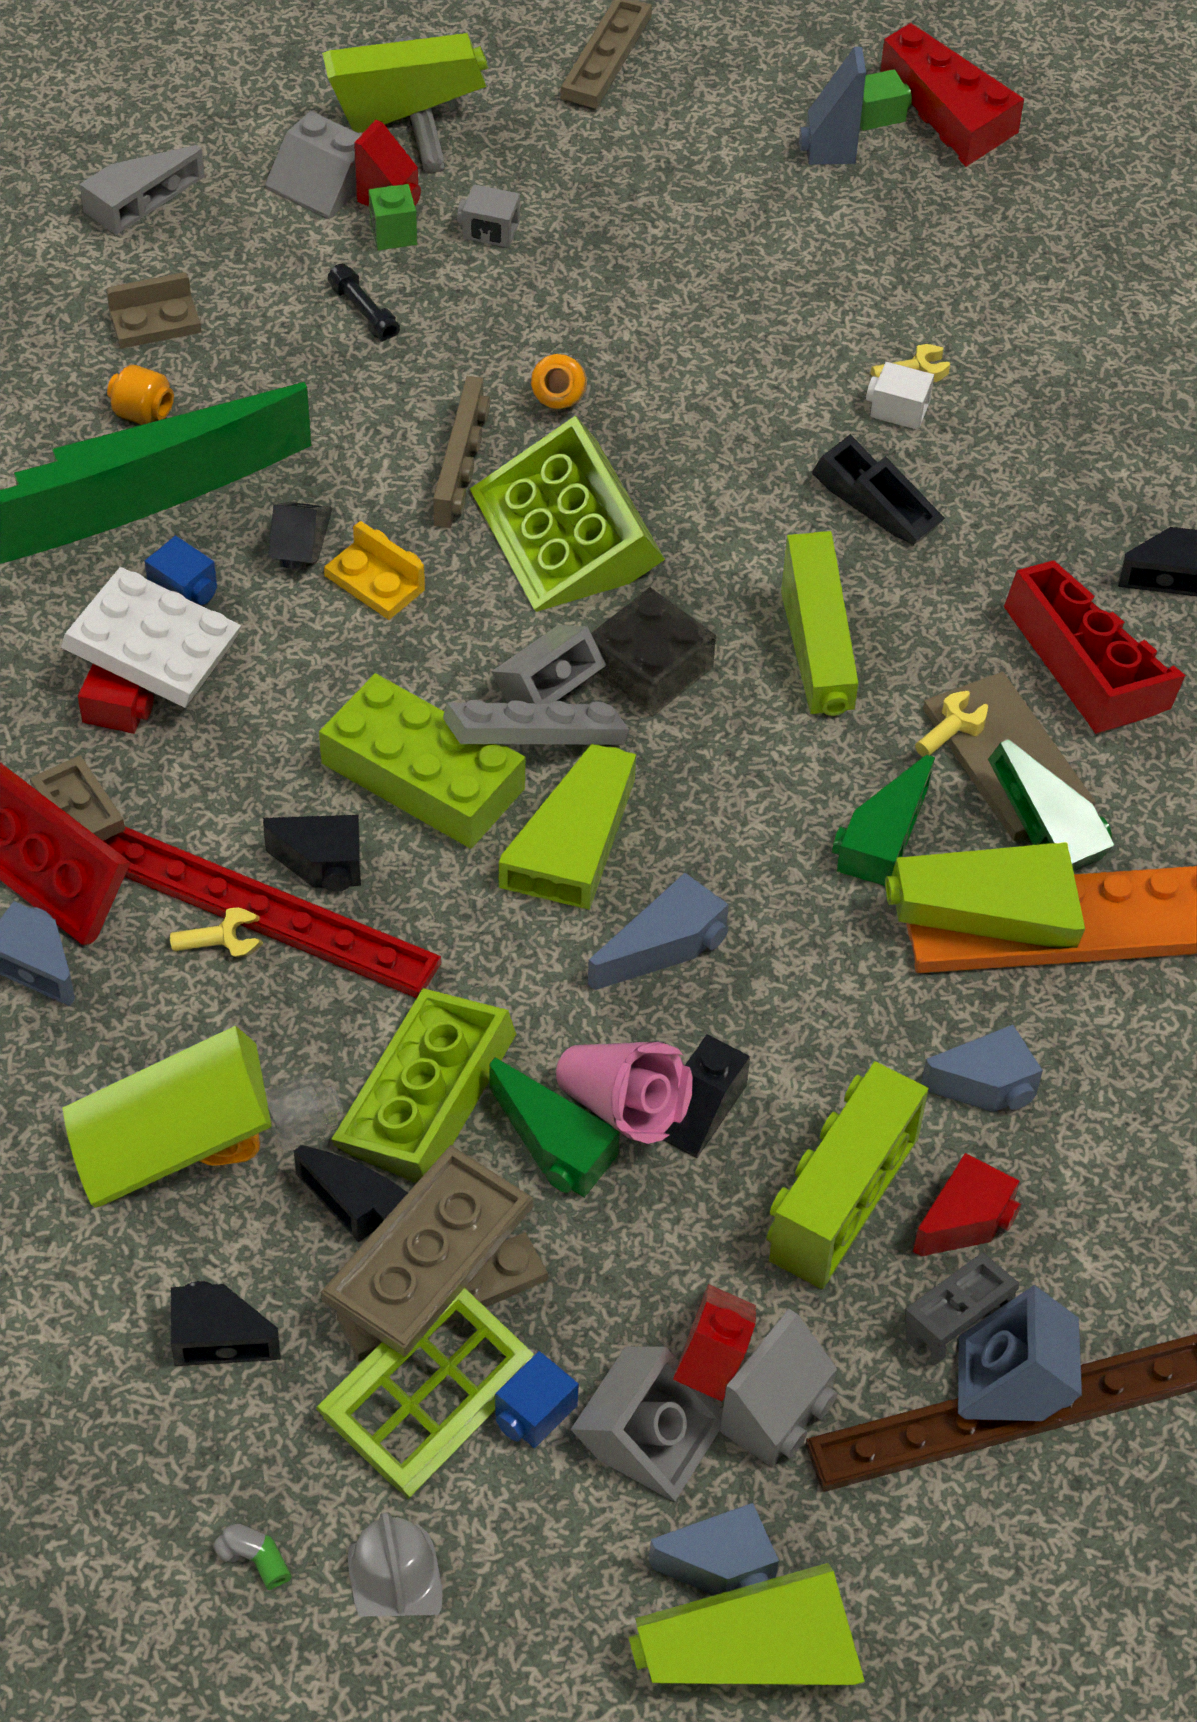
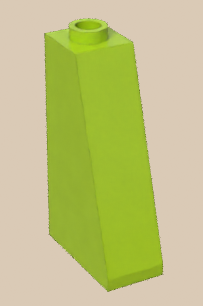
(403, 77)
(819, 623)
(572, 832)
(992, 893)
(756, 1634)

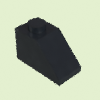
(298, 533)
(1163, 563)
(317, 848)
(717, 1083)
(218, 1327)

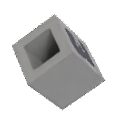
(490, 215)

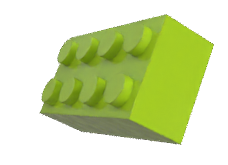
(414, 761)
(846, 1174)

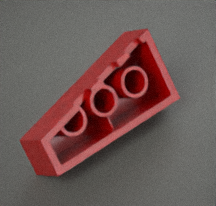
(953, 94)
(1088, 650)

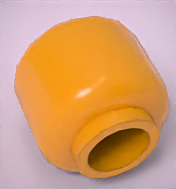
(558, 381)
(140, 395)

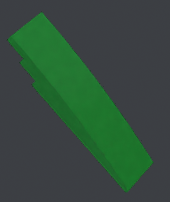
(148, 469)

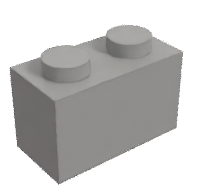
(550, 666)

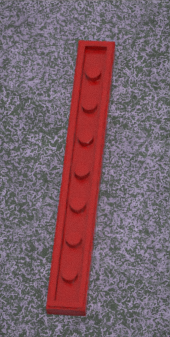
(280, 913)

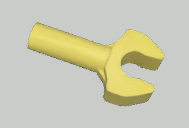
(924, 354)
(954, 722)
(219, 935)

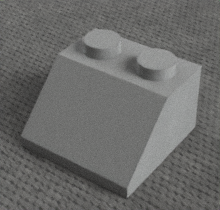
(316, 165)
(779, 1392)
(648, 1421)

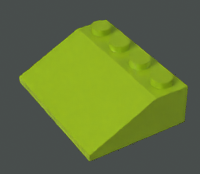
(566, 519)

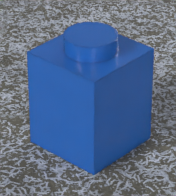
(183, 570)
(535, 1400)

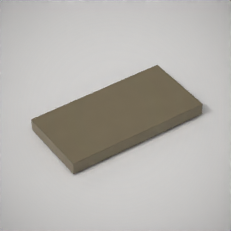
(1006, 719)
(427, 1250)

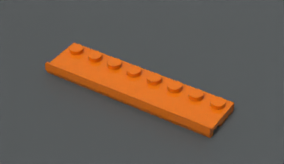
(1122, 915)

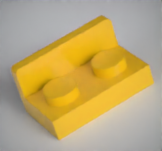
(377, 571)

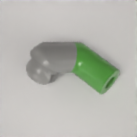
(256, 1546)

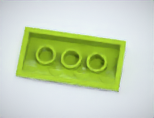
(425, 1084)
(167, 1116)

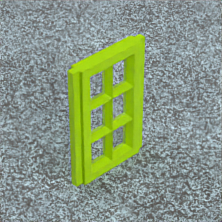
(456, 1428)

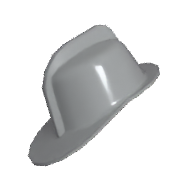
(394, 1570)

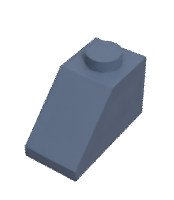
(34, 952)
(986, 1072)
(717, 1552)

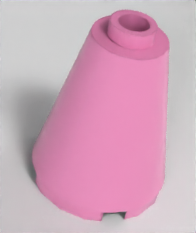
(629, 1085)

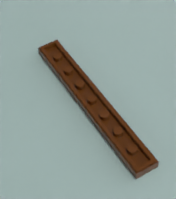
(941, 1433)

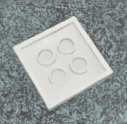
(151, 636)

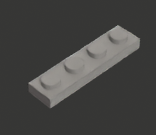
(535, 723)

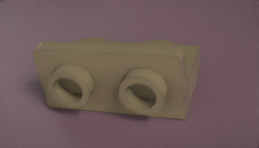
(152, 310)
(81, 796)

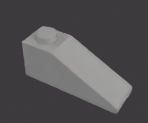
(138, 186)

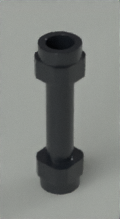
(380, 321)

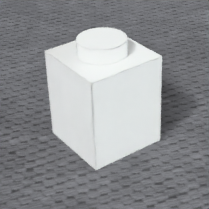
(900, 395)

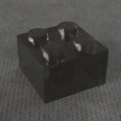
(653, 651)

